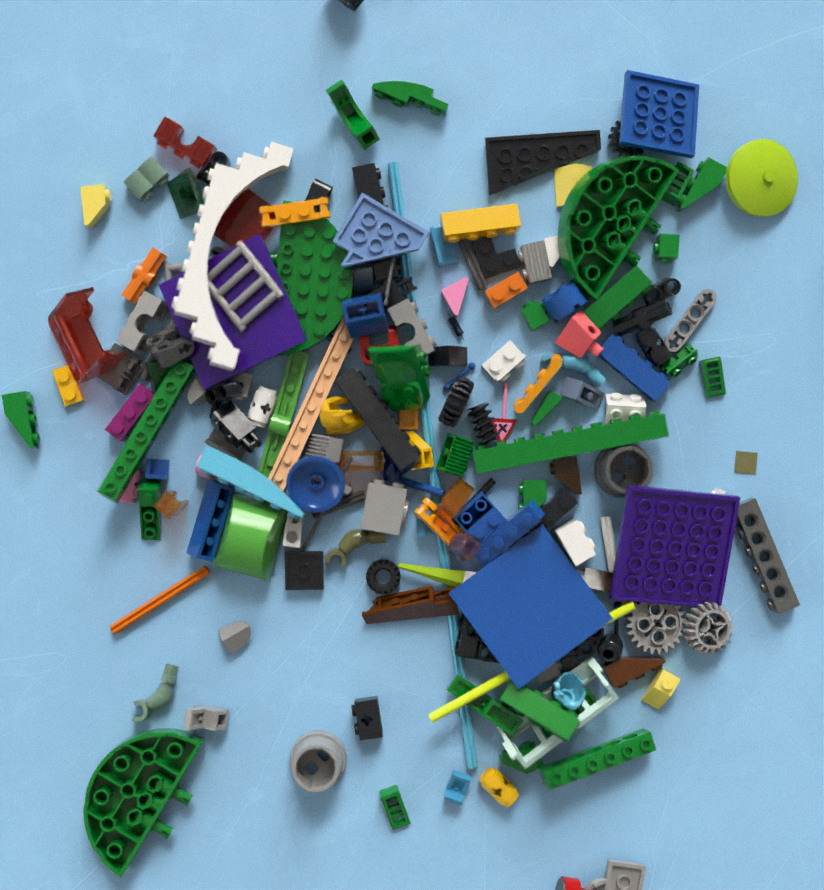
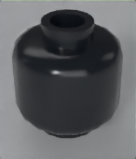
(610, 648)

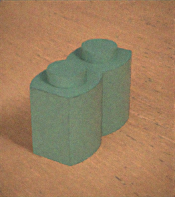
(147, 179)

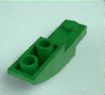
(403, 92)

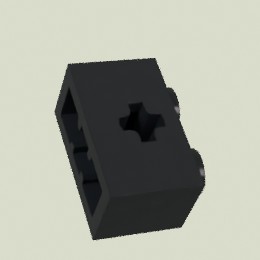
(370, 729)

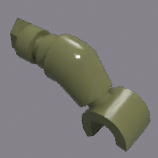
(353, 540)

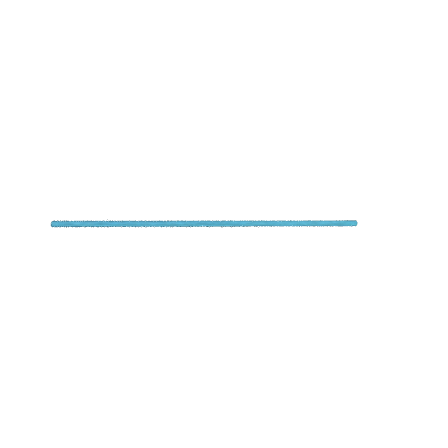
(434, 479)

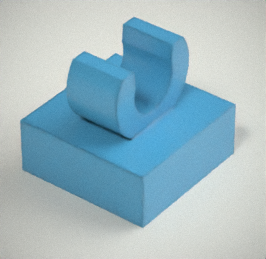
(422, 527)

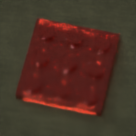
(243, 220)

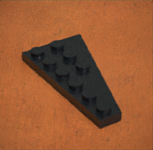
(524, 157)

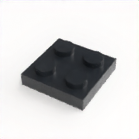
(304, 570)

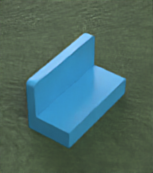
(444, 250)

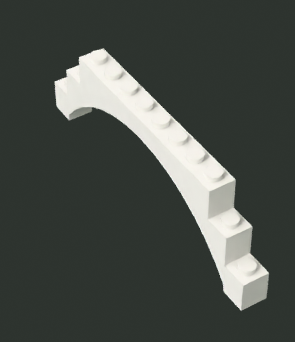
(194, 295)

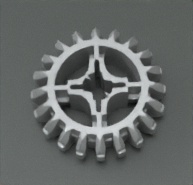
(715, 631)

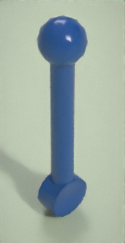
(471, 366)

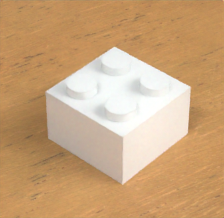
(574, 542)

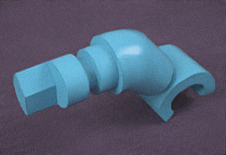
(581, 365)

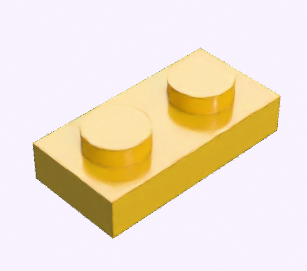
(67, 386)

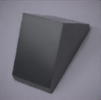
(448, 356)

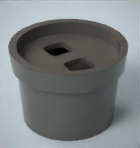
(611, 460)

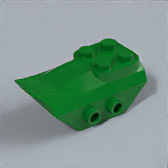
(402, 375)

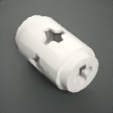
(265, 397)

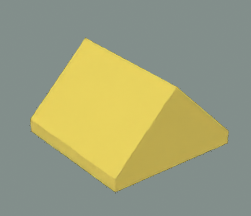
(565, 180)

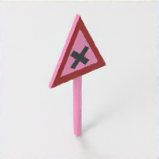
(504, 425)

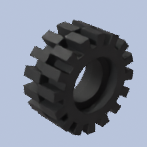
(383, 588)

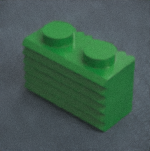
(455, 455)

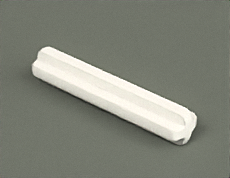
(609, 542)

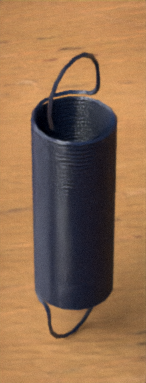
(456, 327)

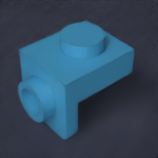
(457, 787)

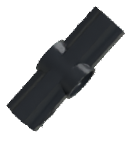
(642, 317)

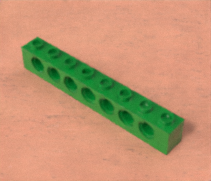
(146, 431)

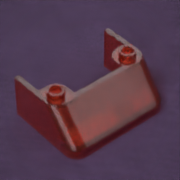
(77, 338)

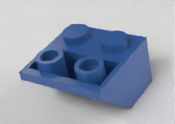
(365, 315)
(480, 518)

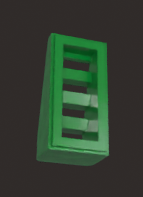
(672, 195)
(718, 368)
(549, 402)
(389, 796)

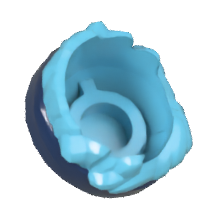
(568, 691)

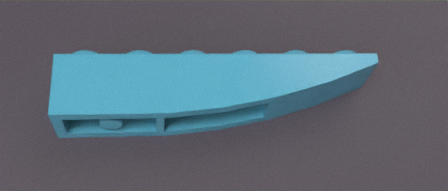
(246, 479)

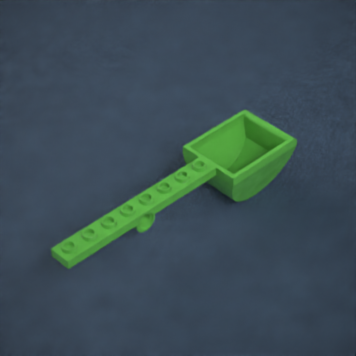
(252, 526)

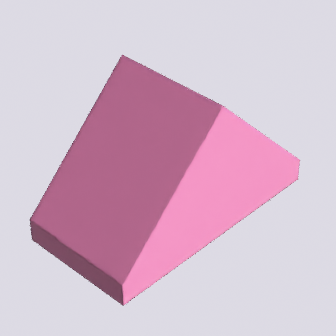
(454, 295)

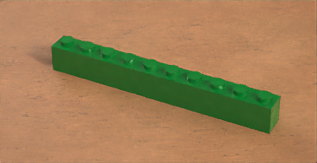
(570, 443)

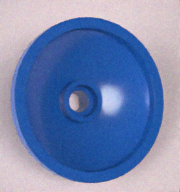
(315, 495)

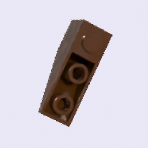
(630, 667)

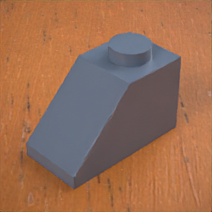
(581, 393)

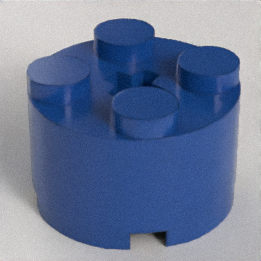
(564, 301)

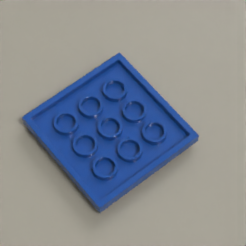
(659, 114)

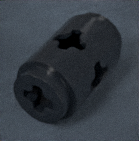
(657, 353)

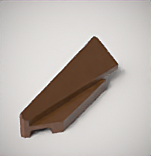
(411, 605)

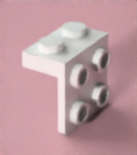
(623, 406)

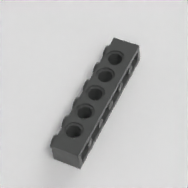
(787, 598)

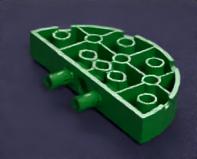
(606, 217)
(313, 278)
(132, 791)

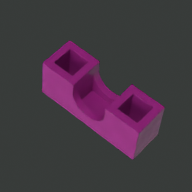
(126, 418)

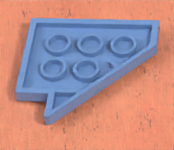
(376, 233)

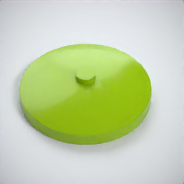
(761, 178)

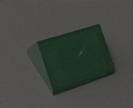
(186, 193)

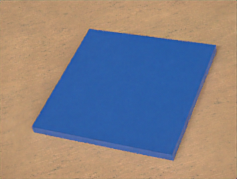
(530, 606)

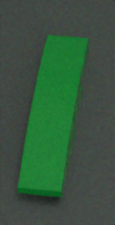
(486, 706)

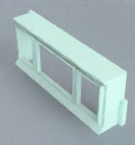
(587, 671)

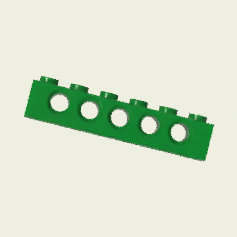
(597, 759)

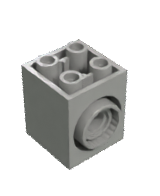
(385, 507)

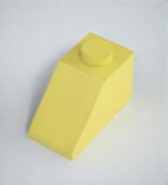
(94, 203)
(660, 688)

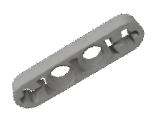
(691, 322)

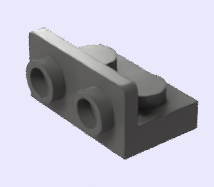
(219, 442)

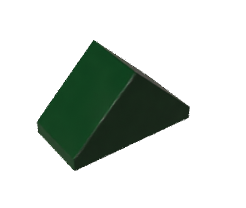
(156, 373)

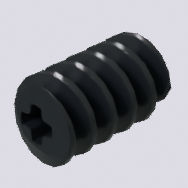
(483, 423)

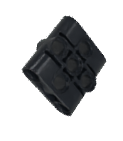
(472, 644)

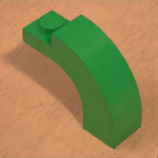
(351, 115)

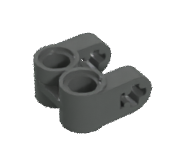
(169, 350)

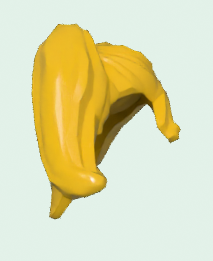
(338, 420)

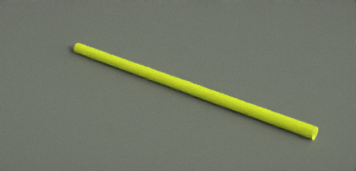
(503, 677)

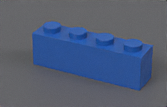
(633, 368)
(210, 520)
(509, 532)

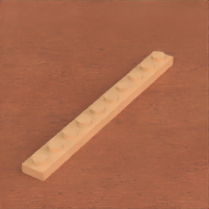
(311, 405)

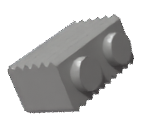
(535, 262)
(324, 446)

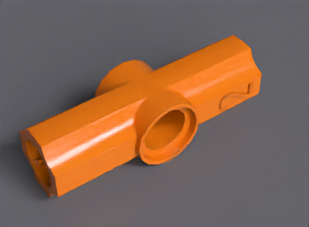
(144, 275)

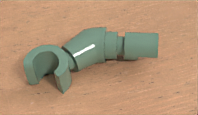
(162, 695)

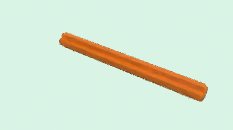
(160, 599)

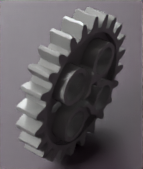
(668, 634)

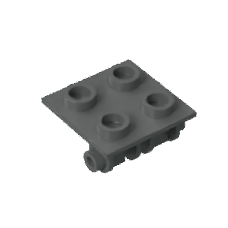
(125, 373)

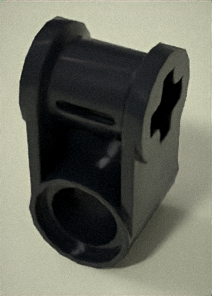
(204, 171)
(318, 190)

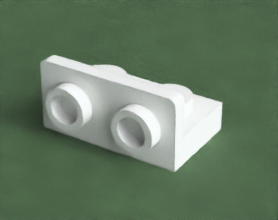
(503, 361)

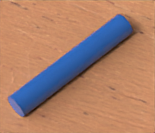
(423, 487)

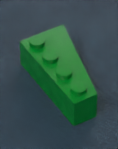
(617, 297)
(541, 711)

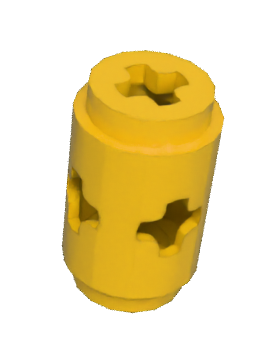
(503, 793)

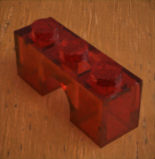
(169, 135)

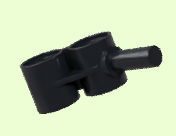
(661, 290)
(222, 392)
(593, 640)

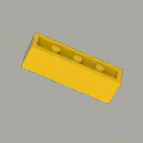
(480, 222)

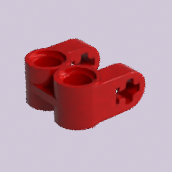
(365, 343)

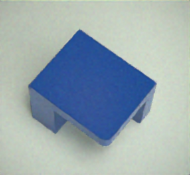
(157, 469)

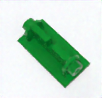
(686, 357)

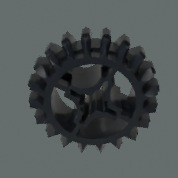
(456, 401)

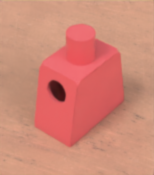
(580, 336)

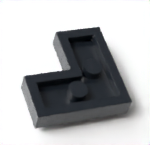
(493, 263)

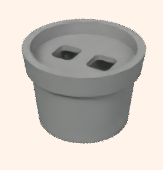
(306, 750)

